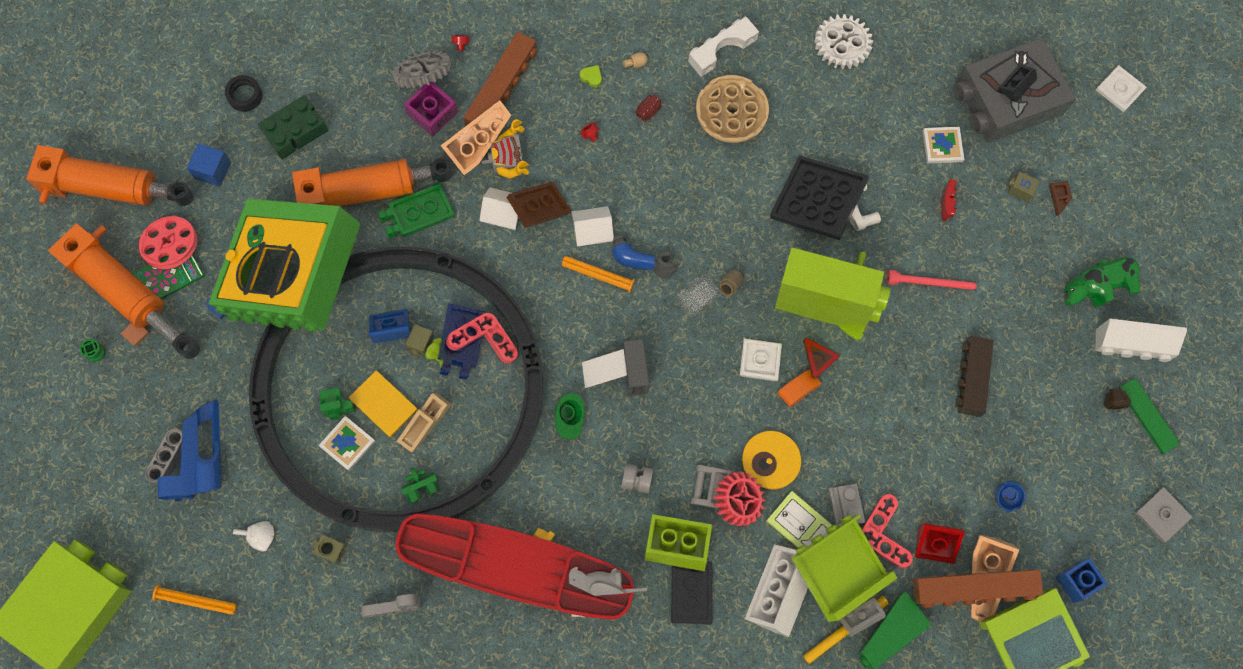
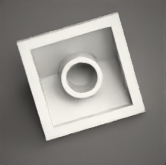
(498, 210)
(592, 226)

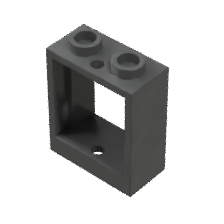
(636, 367)

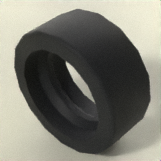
(248, 105)

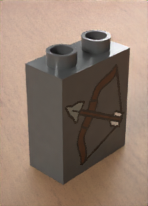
(993, 111)

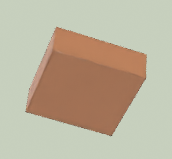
(134, 334)

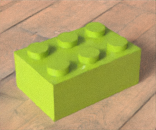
(678, 542)

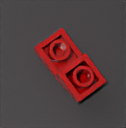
(947, 202)

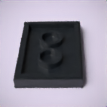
(691, 595)

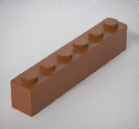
(504, 76)
(977, 587)

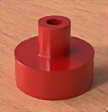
(460, 40)
(590, 131)

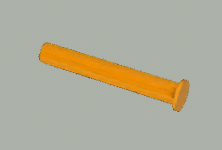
(598, 273)
(193, 600)

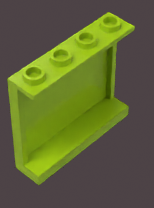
(841, 568)

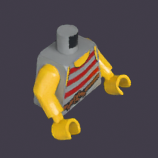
(507, 154)

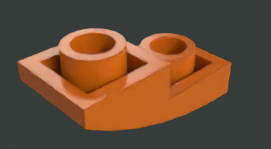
(798, 388)

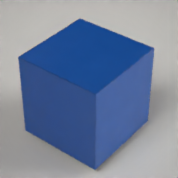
(208, 165)
(1081, 580)

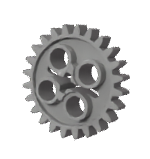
(421, 69)

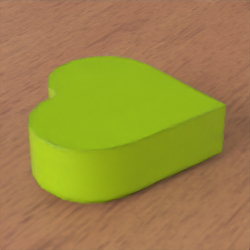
(591, 75)

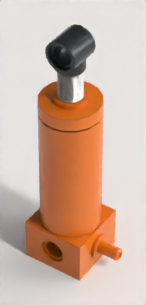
(57, 174)
(365, 182)

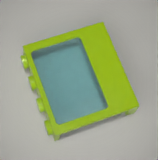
(1036, 634)

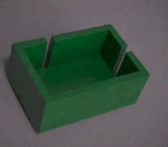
(293, 122)

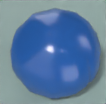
(1014, 492)

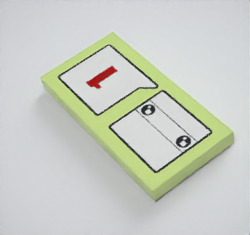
(797, 521)

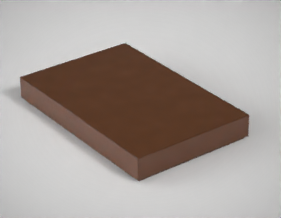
(538, 204)

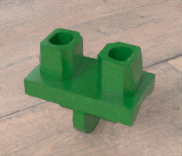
(411, 489)

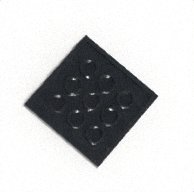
(819, 197)

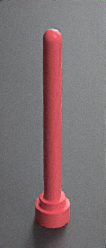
(895, 277)

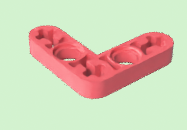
(488, 332)
(876, 532)

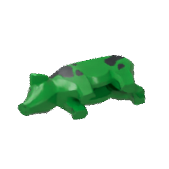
(1102, 279)

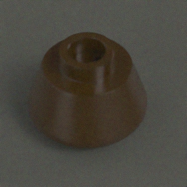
(1116, 399)

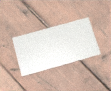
(604, 368)

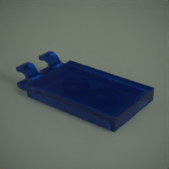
(467, 356)

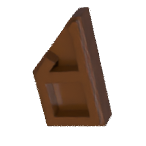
(1060, 195)

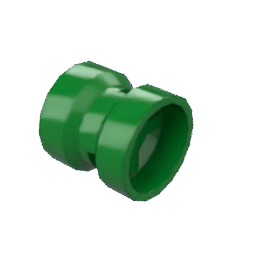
(96, 353)

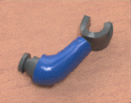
(630, 258)

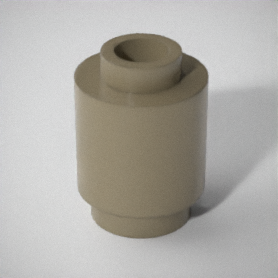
(731, 283)

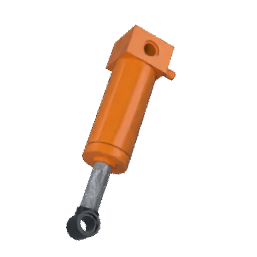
(118, 286)

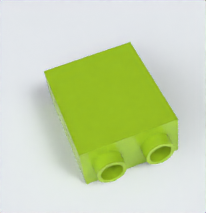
(832, 290)
(62, 606)

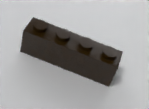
(975, 376)

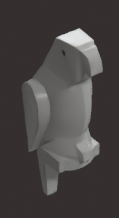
(600, 582)

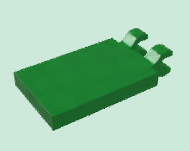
(417, 212)

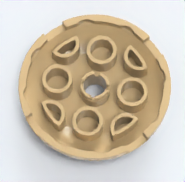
(735, 94)

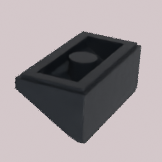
(1018, 82)

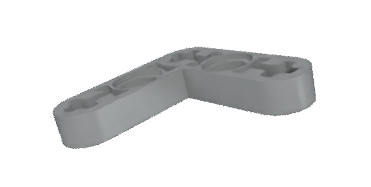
(404, 603)

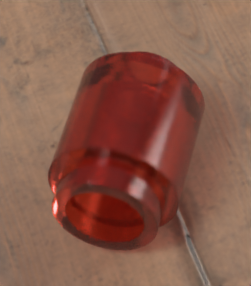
(648, 107)

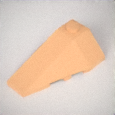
(473, 141)
(988, 557)

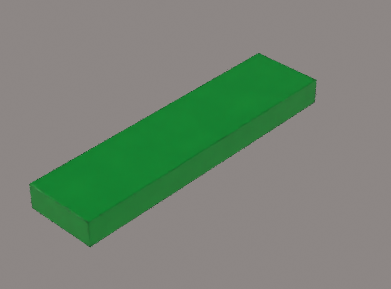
(1150, 417)

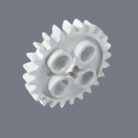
(851, 53)

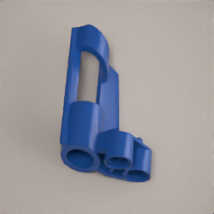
(196, 474)

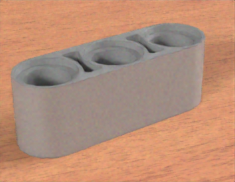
(158, 464)

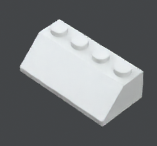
(1139, 339)
(778, 593)

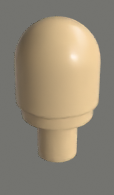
(637, 59)

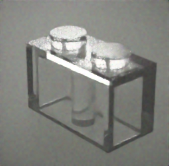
(697, 296)

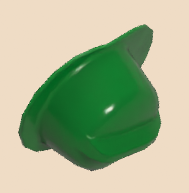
(569, 416)

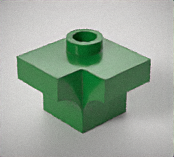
(334, 405)

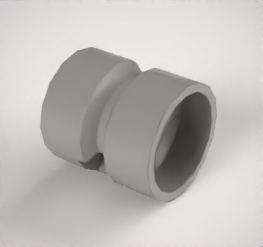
(637, 478)

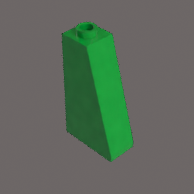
(899, 627)

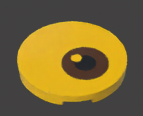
(771, 459)

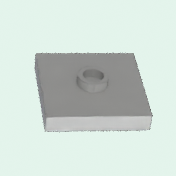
(1163, 515)

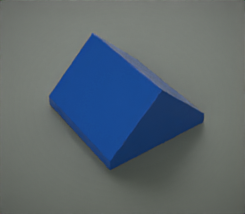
(389, 326)

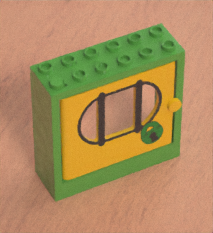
(322, 244)

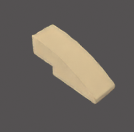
(424, 422)

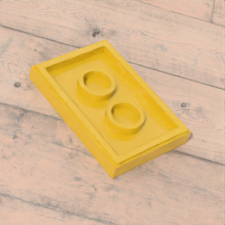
(383, 404)

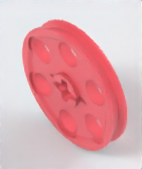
(169, 249)

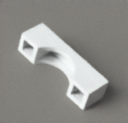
(740, 34)

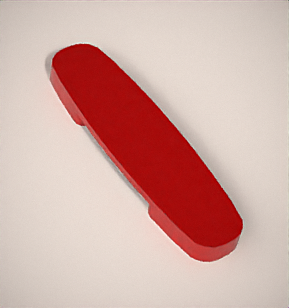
(507, 564)

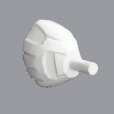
(258, 535)

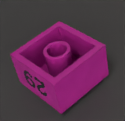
(431, 108)

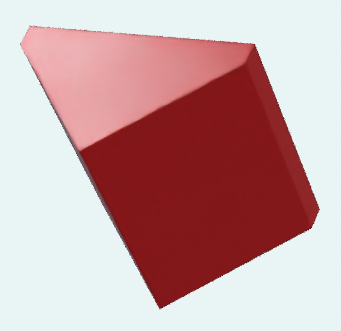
(938, 543)

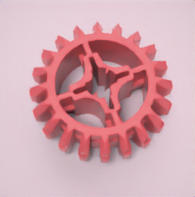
(744, 488)

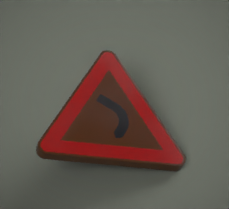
(818, 357)

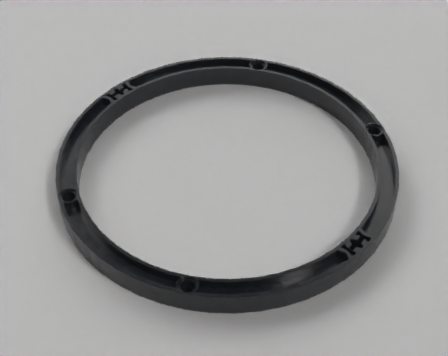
(464, 501)

